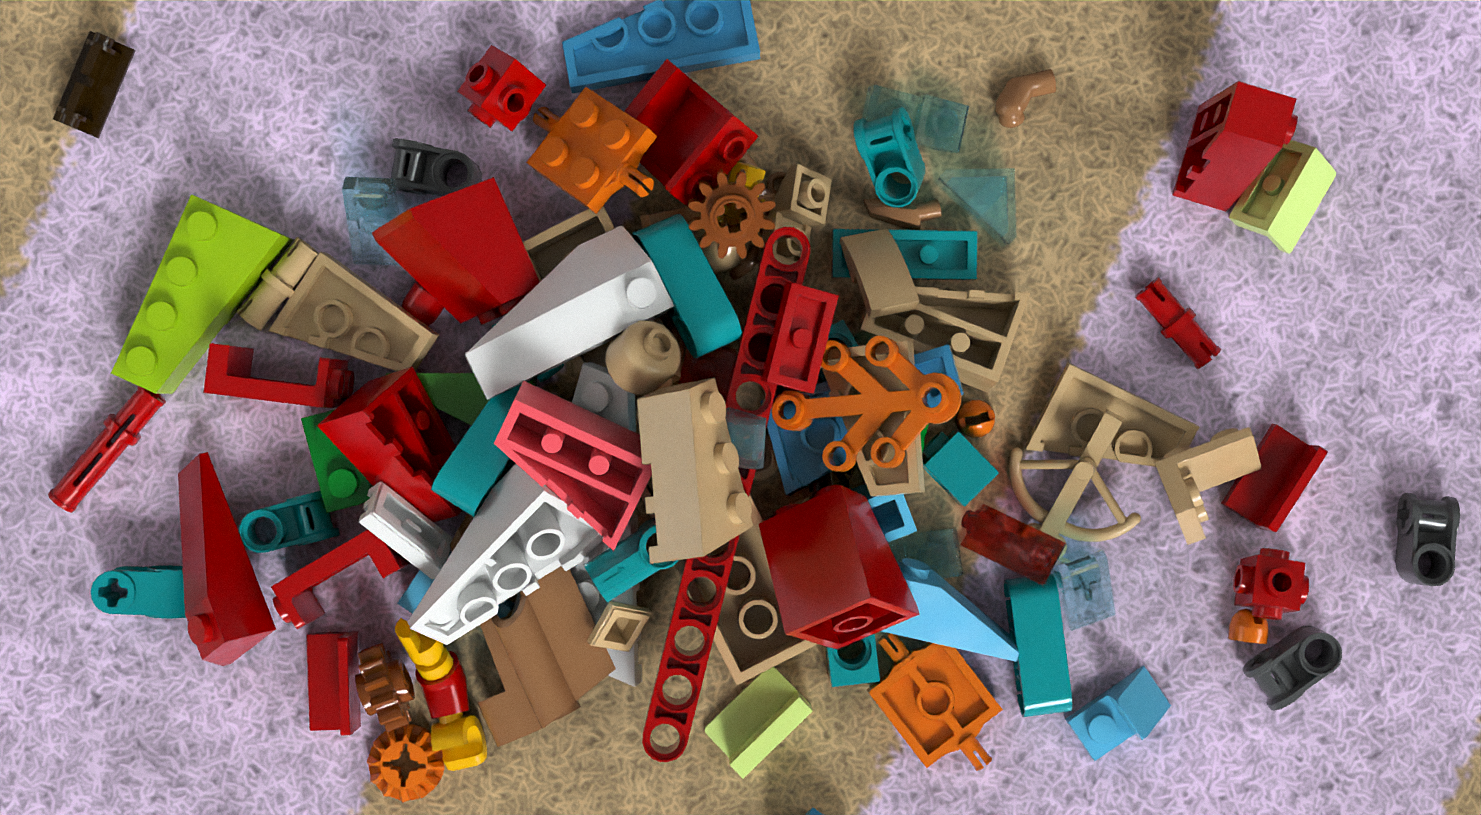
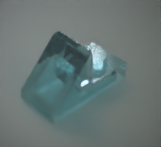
(367, 207)

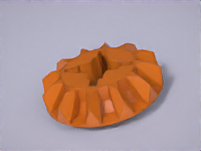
(390, 747)

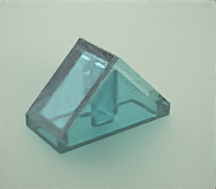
(986, 198)
(1084, 586)

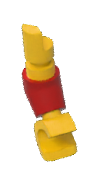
(446, 697)

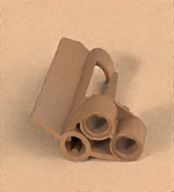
(540, 656)

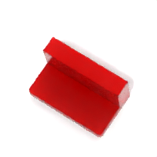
(1273, 490)
(331, 681)

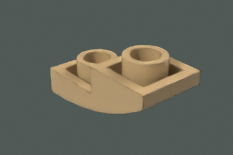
(799, 204)
(880, 273)

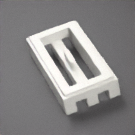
(405, 530)

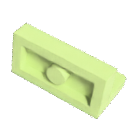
(1285, 195)
(758, 720)

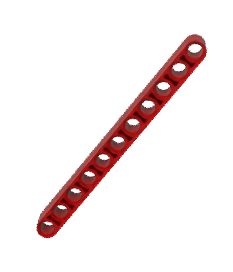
(717, 567)

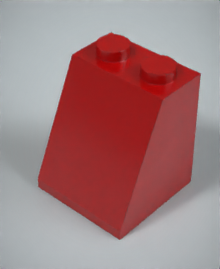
(463, 252)
(834, 570)

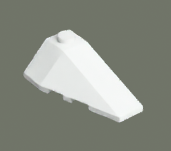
(571, 312)
(505, 550)

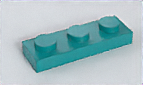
(925, 252)

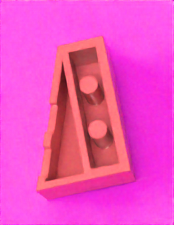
(578, 457)

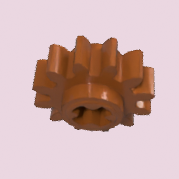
(749, 221)
(384, 687)

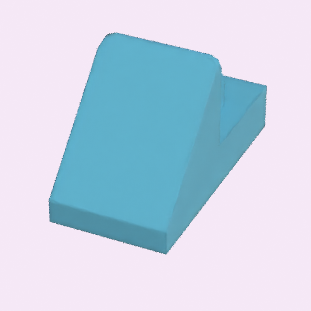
(1118, 713)

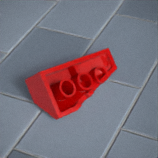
(220, 586)

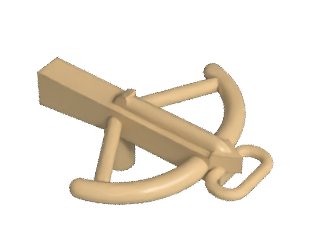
(1083, 470)

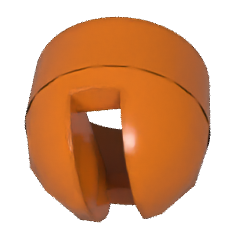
(974, 408)
(1248, 628)

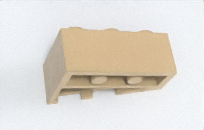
(972, 322)
(693, 470)

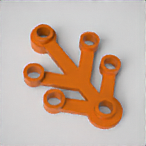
(873, 404)

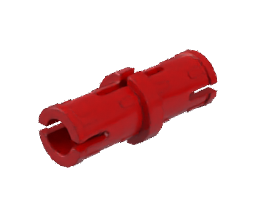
(1178, 323)

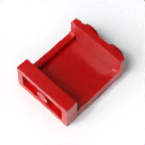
(691, 130)
(798, 337)
(230, 373)
(295, 593)

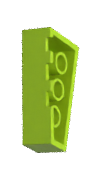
(195, 292)

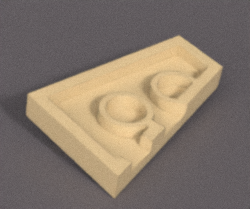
(352, 317)
(1080, 404)
(880, 481)

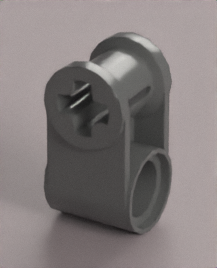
(424, 168)
(1428, 535)
(1290, 668)

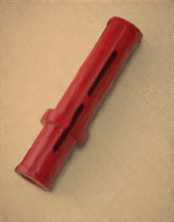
(70, 489)

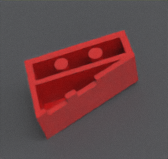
(1233, 143)
(396, 439)

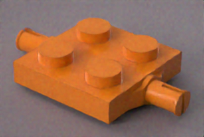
(592, 150)
(934, 701)

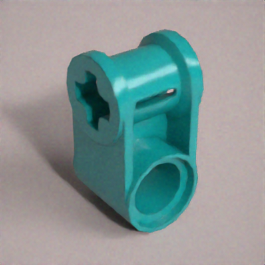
(891, 147)
(297, 522)
(151, 591)

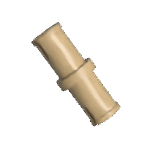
(278, 284)

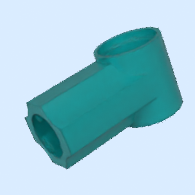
(626, 565)

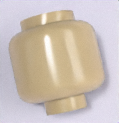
(643, 357)

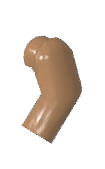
(1018, 93)

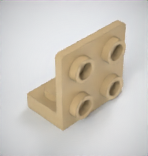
(1192, 470)

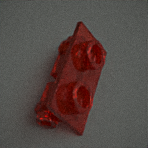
(1011, 543)

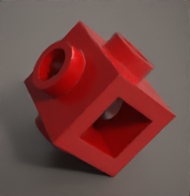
(500, 89)
(1255, 587)

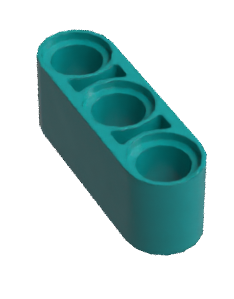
(700, 304)
(477, 461)
(1039, 636)

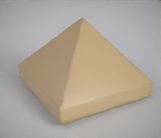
(619, 626)

